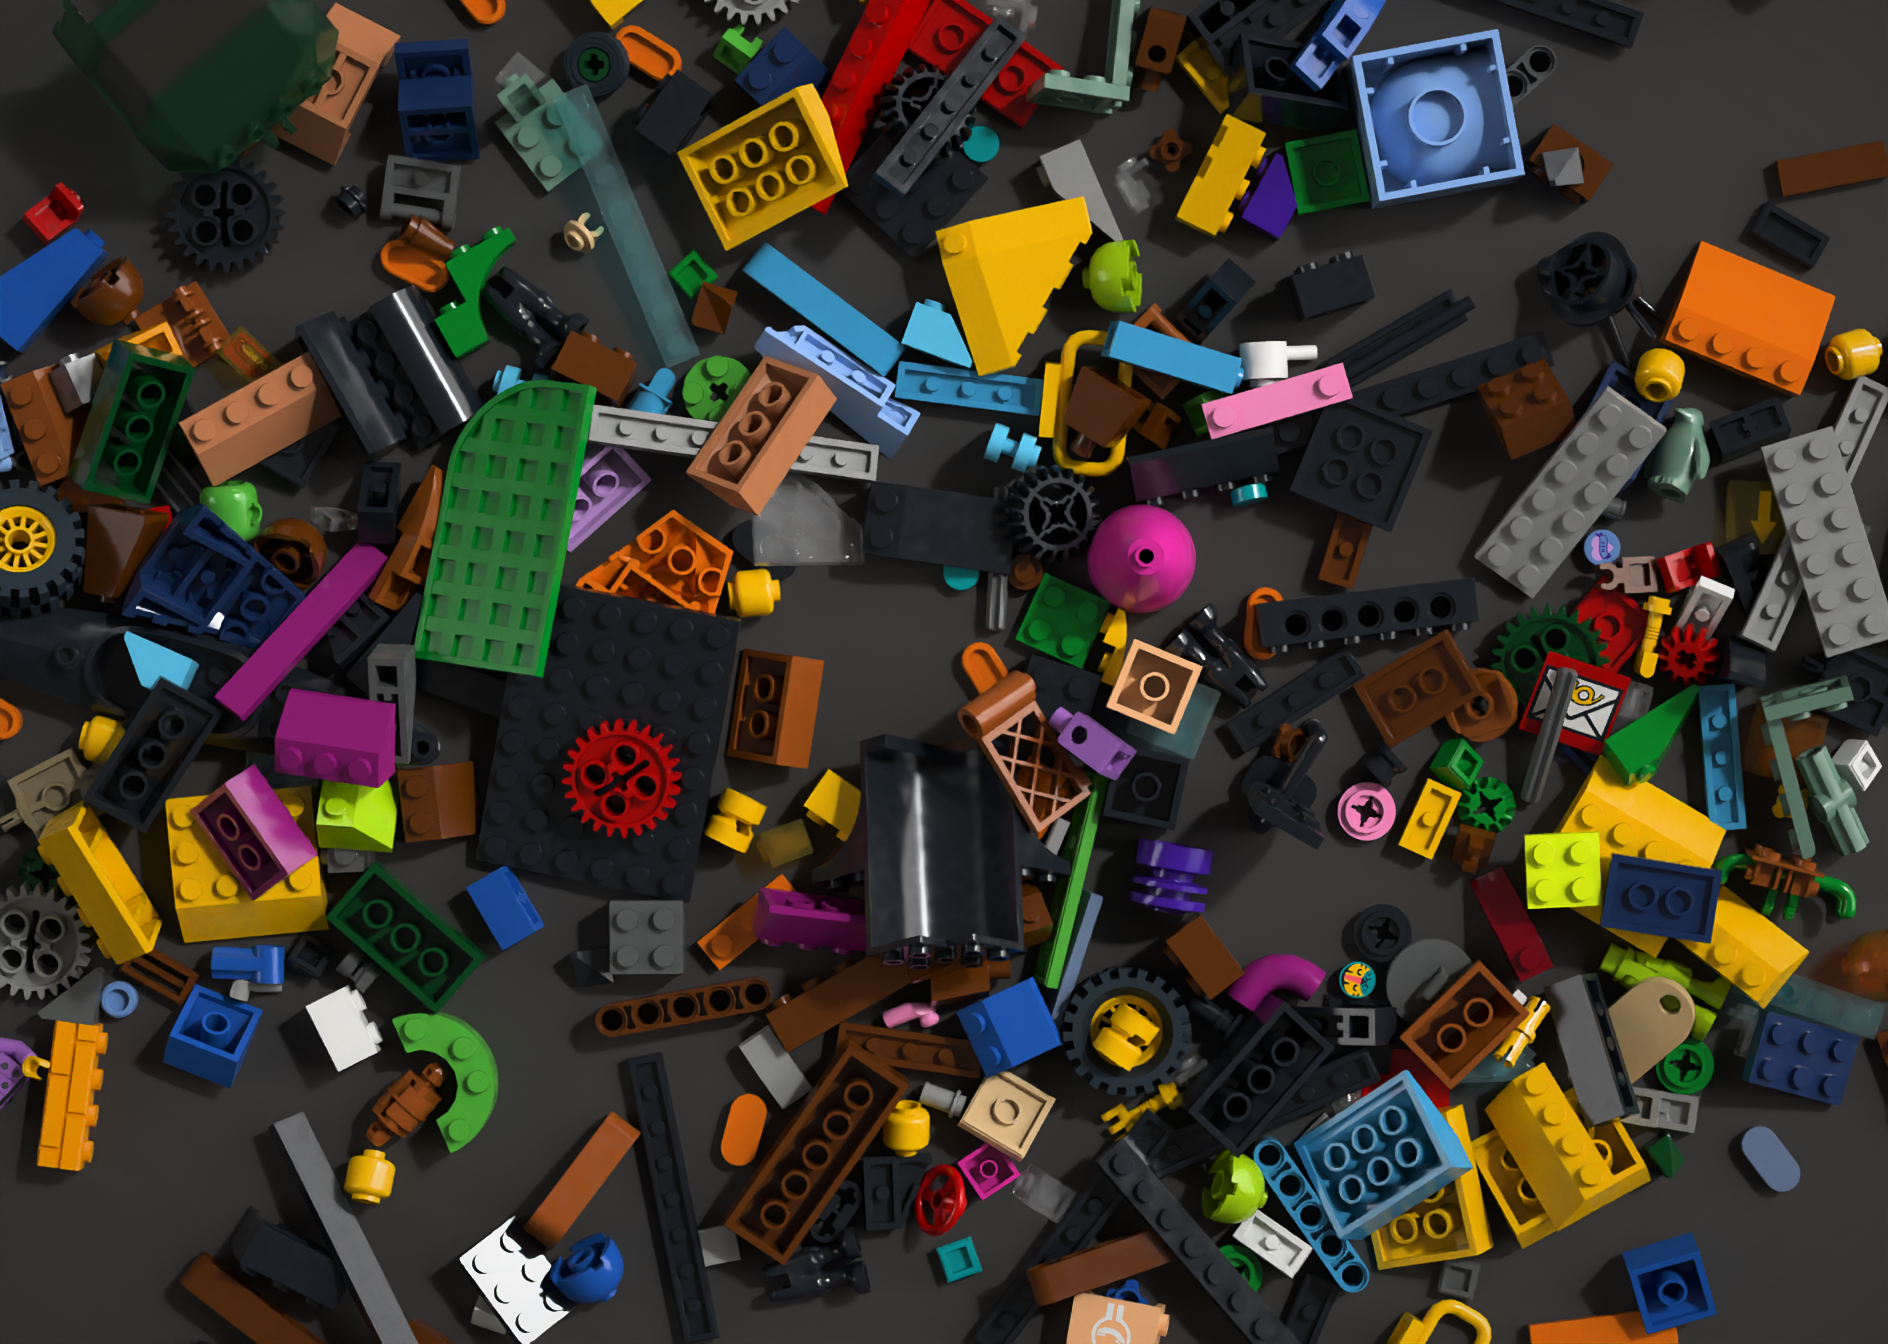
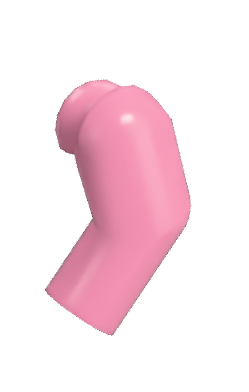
(910, 1011)

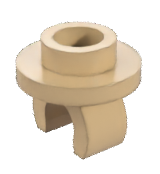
(579, 237)

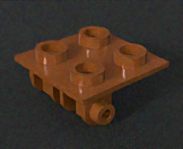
(191, 322)
(1767, 859)

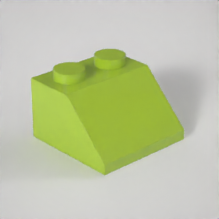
(357, 816)

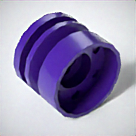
(1171, 876)

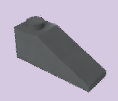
(394, 681)

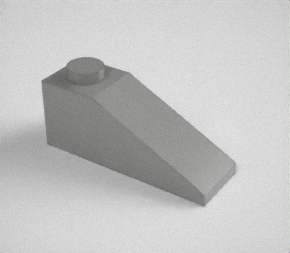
(1072, 176)

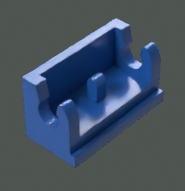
(505, 907)

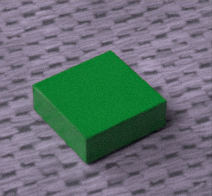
(691, 273)

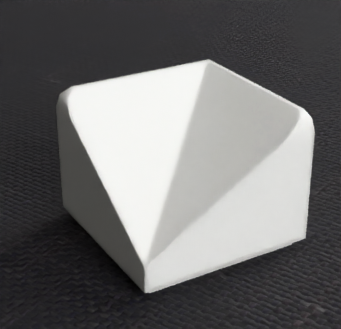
(1856, 763)

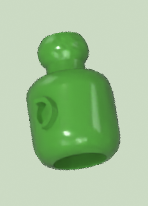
(236, 505)

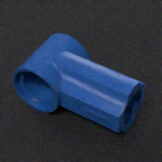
(257, 964)

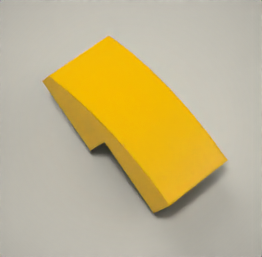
(1115, 635)

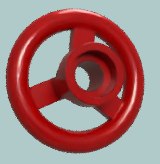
(946, 1202)

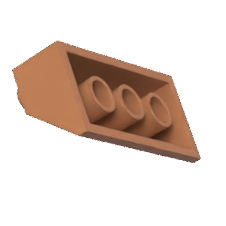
(260, 419)
(762, 434)

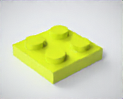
(1562, 869)

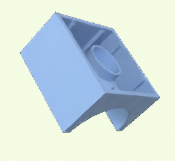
(1435, 119)

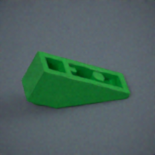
(1643, 744)

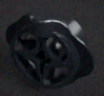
(1589, 279)

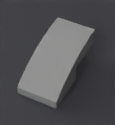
(775, 1067)
(1665, 1110)

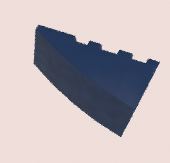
(211, 582)

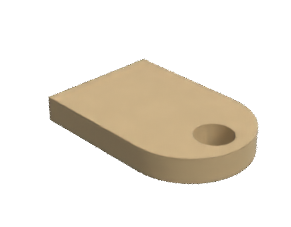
(1646, 1027)

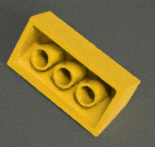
(1552, 1147)

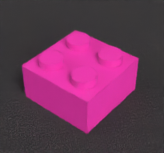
(988, 1169)

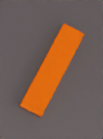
(1600, 1329)

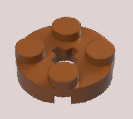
(1500, 712)

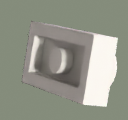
(1273, 1243)

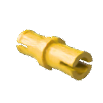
(1522, 1034)

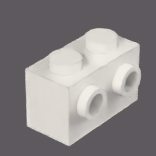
(345, 1027)

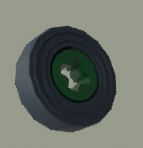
(608, 50)

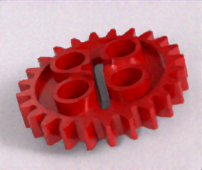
(639, 804)

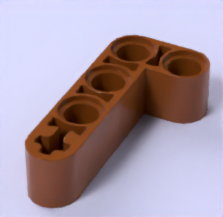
(582, 1180)

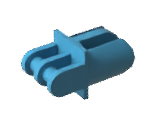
(653, 397)

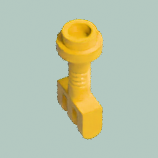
(1646, 658)
(1168, 1095)

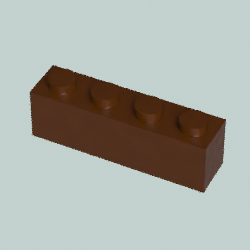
(834, 999)

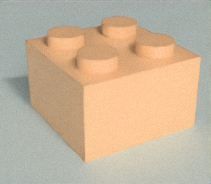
(1153, 686)

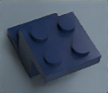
(437, 100)

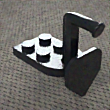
(1283, 792)

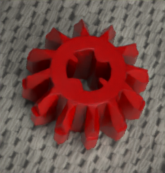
(1686, 666)

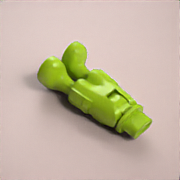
(1631, 966)

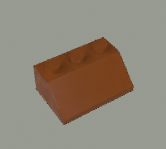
(43, 425)
(775, 708)
(1464, 1024)

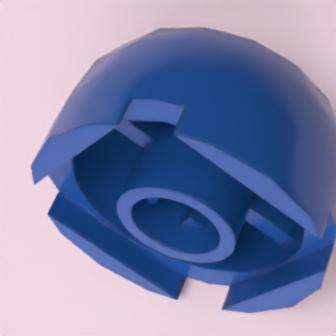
(591, 1271)

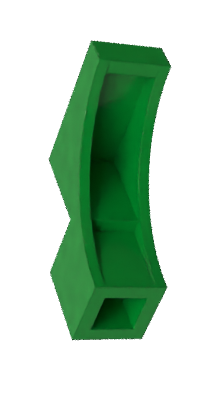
(470, 267)

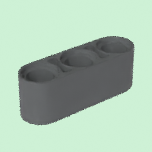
(1525, 76)

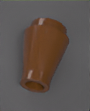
(424, 237)

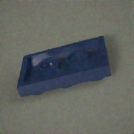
(1660, 898)
(1800, 1057)

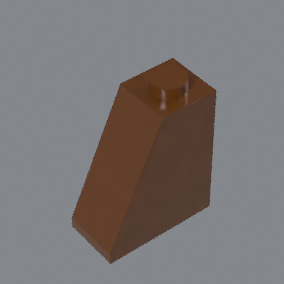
(116, 545)

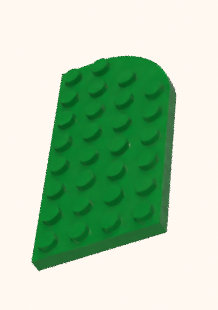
(505, 529)

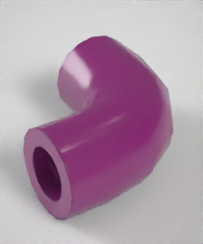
(1275, 973)

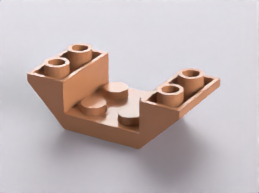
(327, 116)

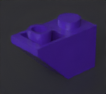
(1273, 200)

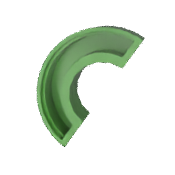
(469, 1059)

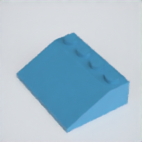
(1381, 1157)

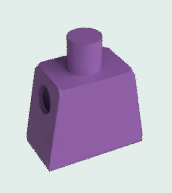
(1100, 750)

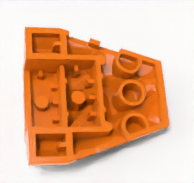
(667, 565)

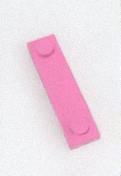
(1277, 401)

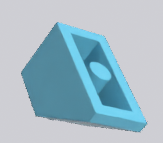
(936, 334)
(155, 660)

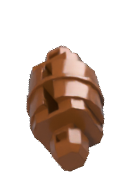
(406, 1103)

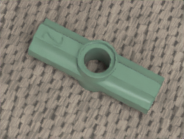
(1832, 800)

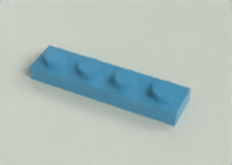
(967, 389)
(1721, 756)

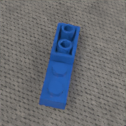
(1335, 40)

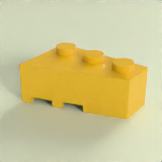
(1222, 177)

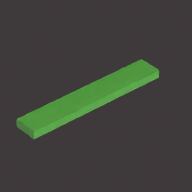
(1069, 888)

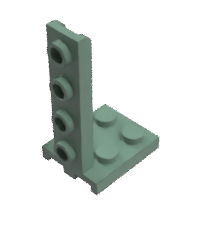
(1094, 92)
(537, 129)
(1796, 705)

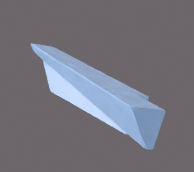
(859, 390)

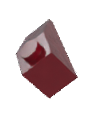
(1511, 925)

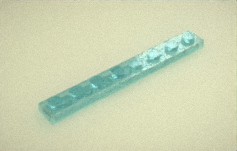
(626, 225)

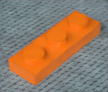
(736, 931)

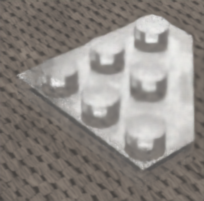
(805, 528)

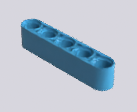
(824, 309)
(1315, 1231)

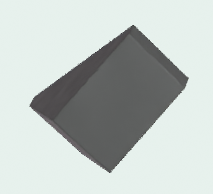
(79, 1002)

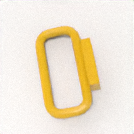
(1056, 397)
(1413, 1331)

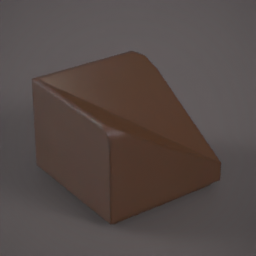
(714, 308)

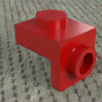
(54, 213)
(1686, 566)

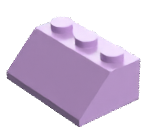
(605, 485)

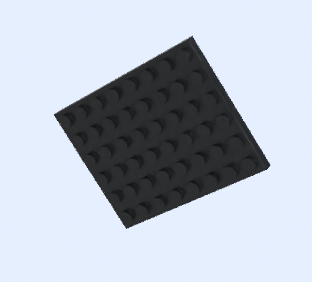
(610, 662)

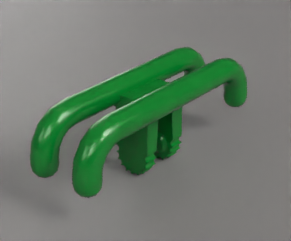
(1840, 890)

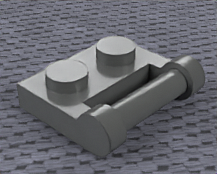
(421, 179)

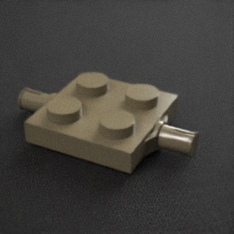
(46, 791)

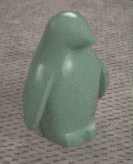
(1678, 456)

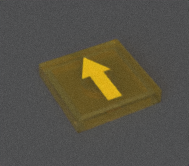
(1754, 509)

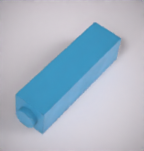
(1172, 357)

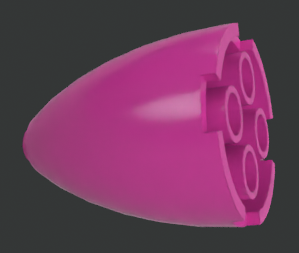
(1116, 565)

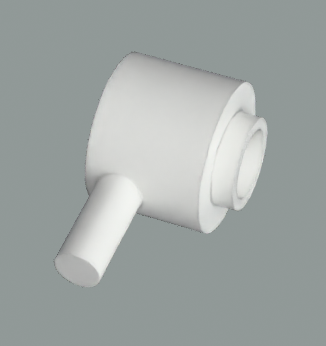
(1267, 360)

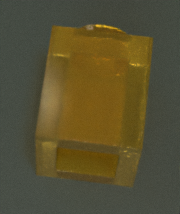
(785, 843)

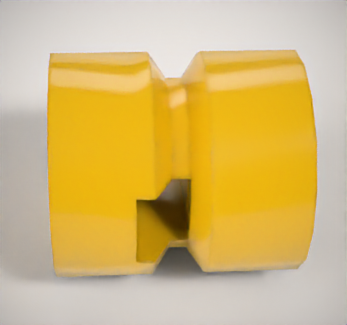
(735, 820)
(1125, 1036)

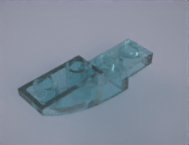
(1828, 1005)

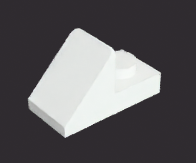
(1705, 605)

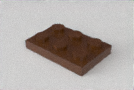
(1418, 688)

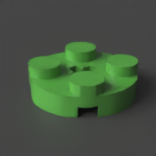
(703, 376)

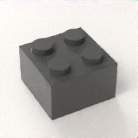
(647, 936)

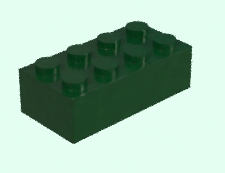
(131, 421)
(406, 936)

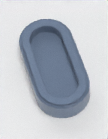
(1770, 1158)

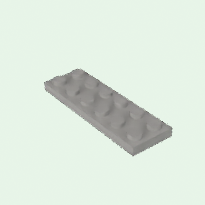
(1570, 492)
(1828, 541)

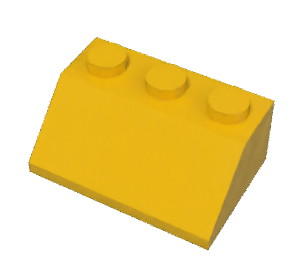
(1748, 949)

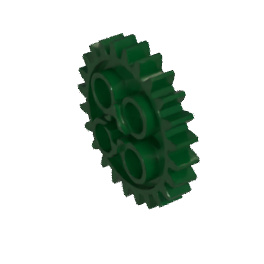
(1579, 645)

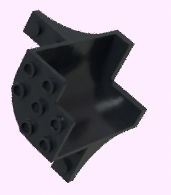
(939, 854)

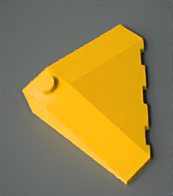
(1005, 272)

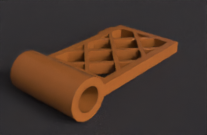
(992, 716)

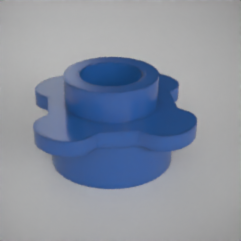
(1130, 1290)

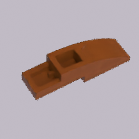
(412, 554)

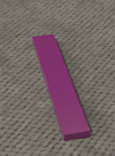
(301, 630)

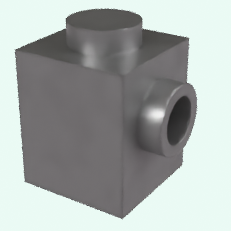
(76, 380)
(345, 860)

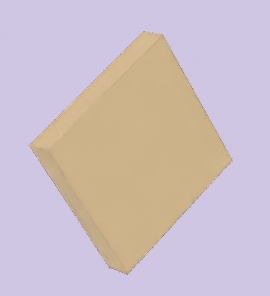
(1007, 1113)

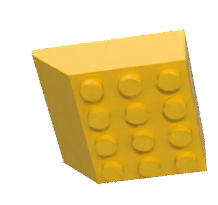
(1640, 824)
(100, 883)
(213, 901)

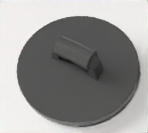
(1422, 974)

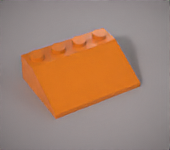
(1748, 320)

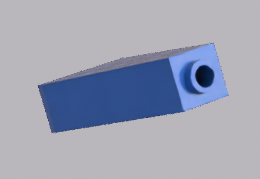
(44, 284)

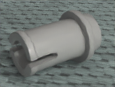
(943, 1099)

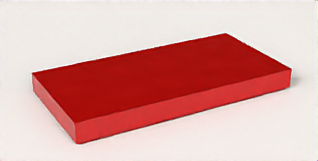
(948, 35)

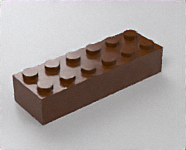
(816, 1151)

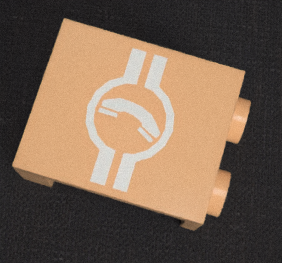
(1115, 1321)

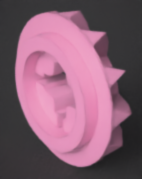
(1381, 802)

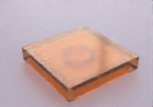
(1799, 735)

